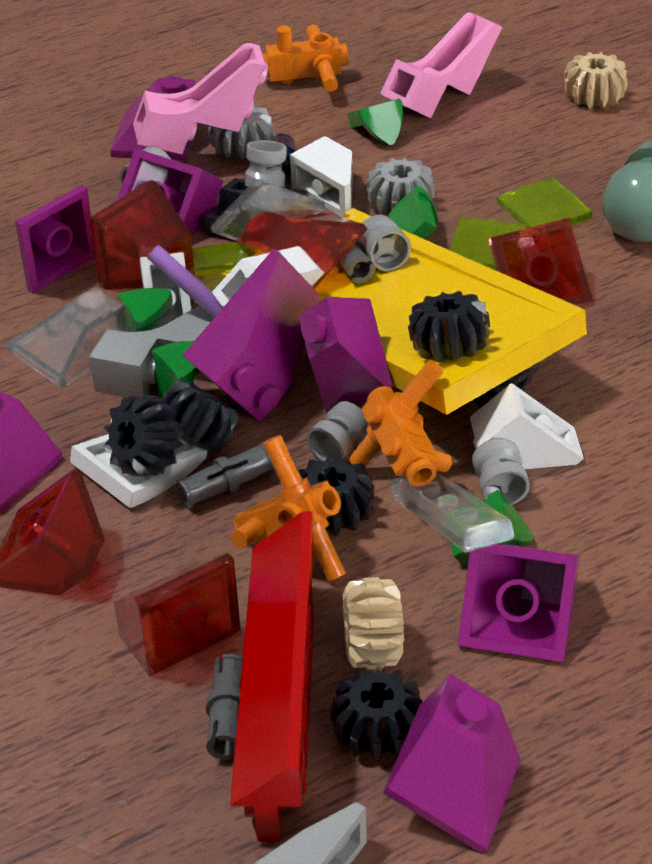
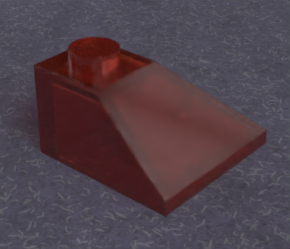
(132, 231)
(320, 234)
(544, 259)
(53, 540)
(180, 614)

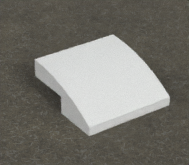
(133, 490)

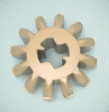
(595, 80)
(372, 623)

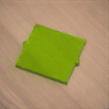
(543, 203)
(473, 235)
(217, 258)

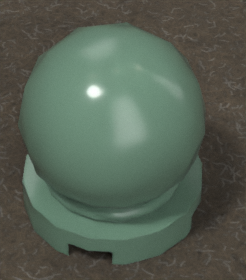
(629, 197)

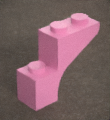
(452, 62)
(217, 100)

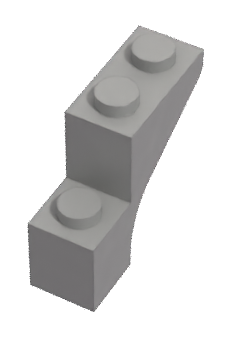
(124, 360)

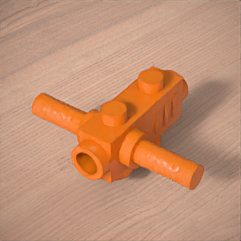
(317, 57)
(399, 430)
(296, 496)

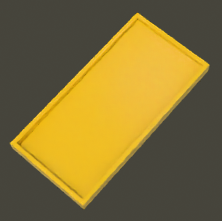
(522, 329)

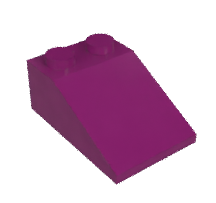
(257, 337)

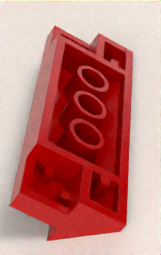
(276, 678)

